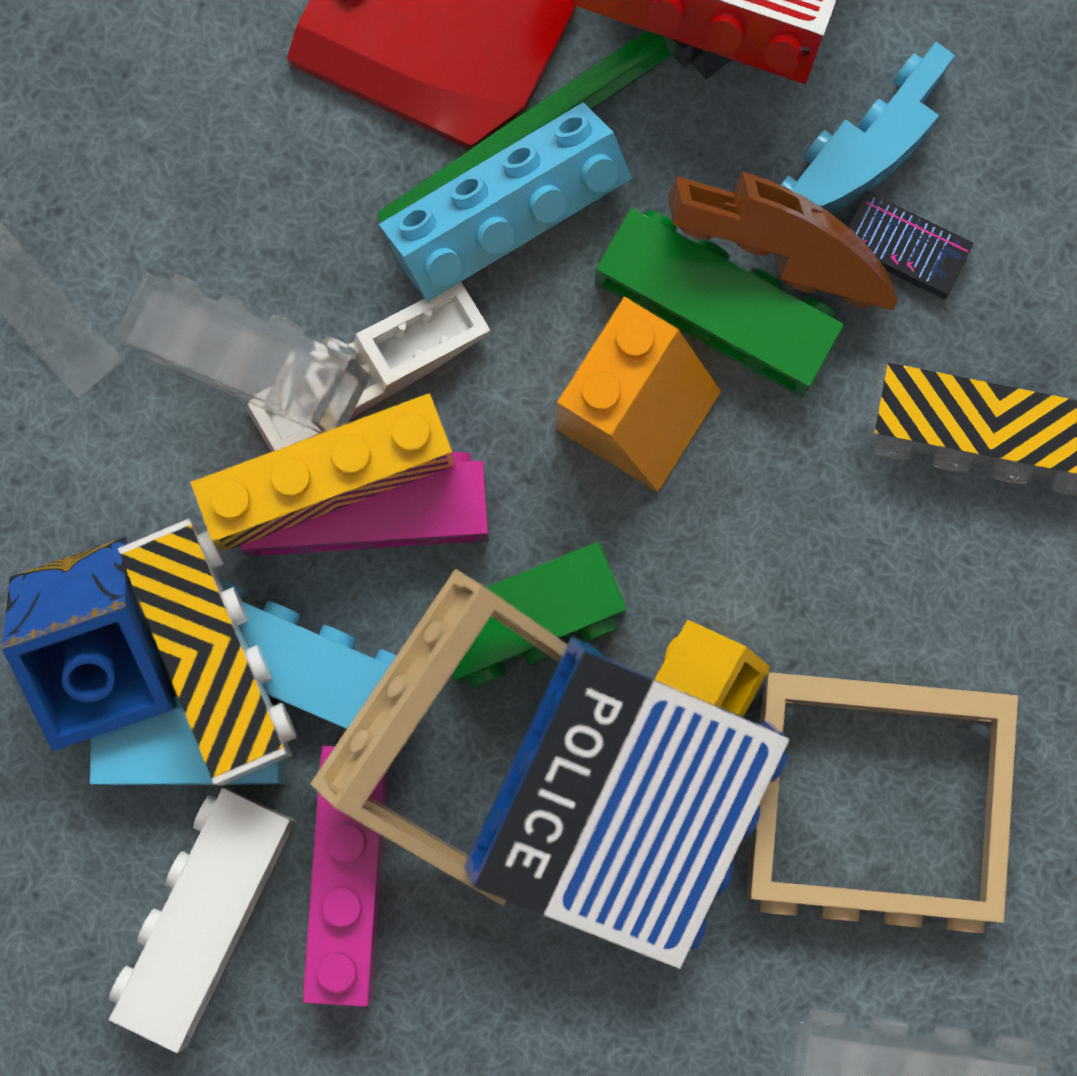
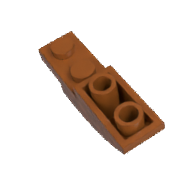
(807, 241)

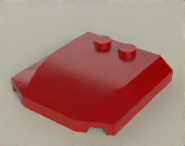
(434, 62)

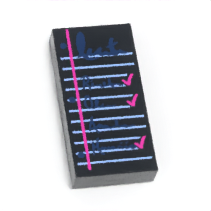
(911, 245)

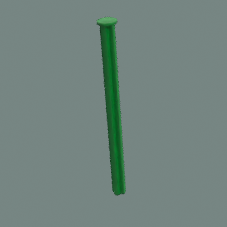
(590, 88)

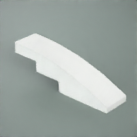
(395, 355)

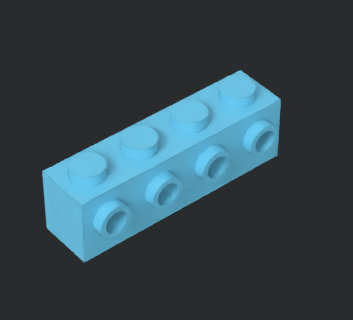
(506, 201)

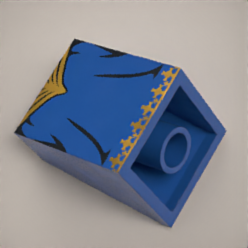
(83, 647)

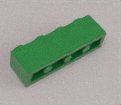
(718, 301)

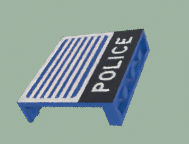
(625, 806)

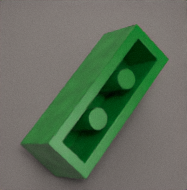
(562, 596)

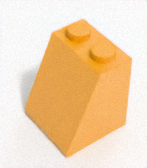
(637, 396)

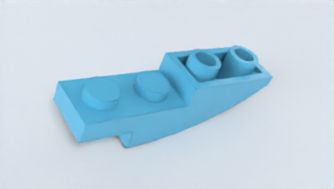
(861, 158)

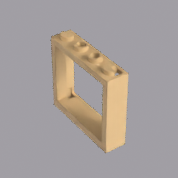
(900, 699)
(400, 704)

